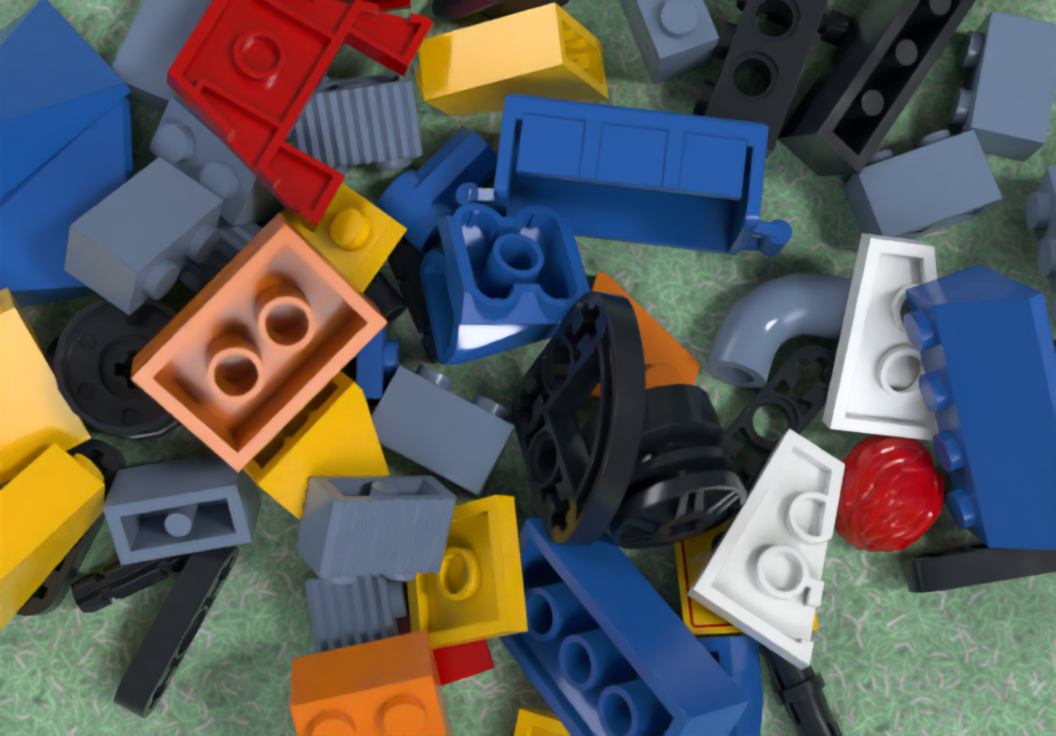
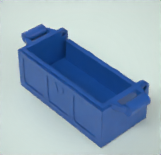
(634, 175)

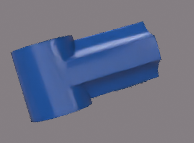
(429, 193)

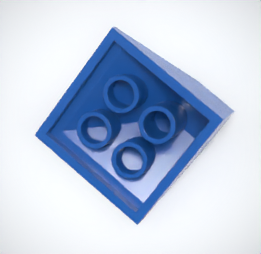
(48, 90)
(45, 204)

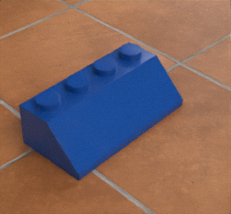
(993, 402)
(612, 648)

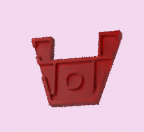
(258, 67)

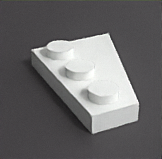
(875, 364)
(774, 550)

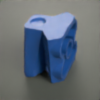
(500, 280)

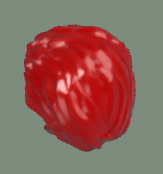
(888, 494)

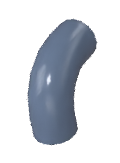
(769, 318)

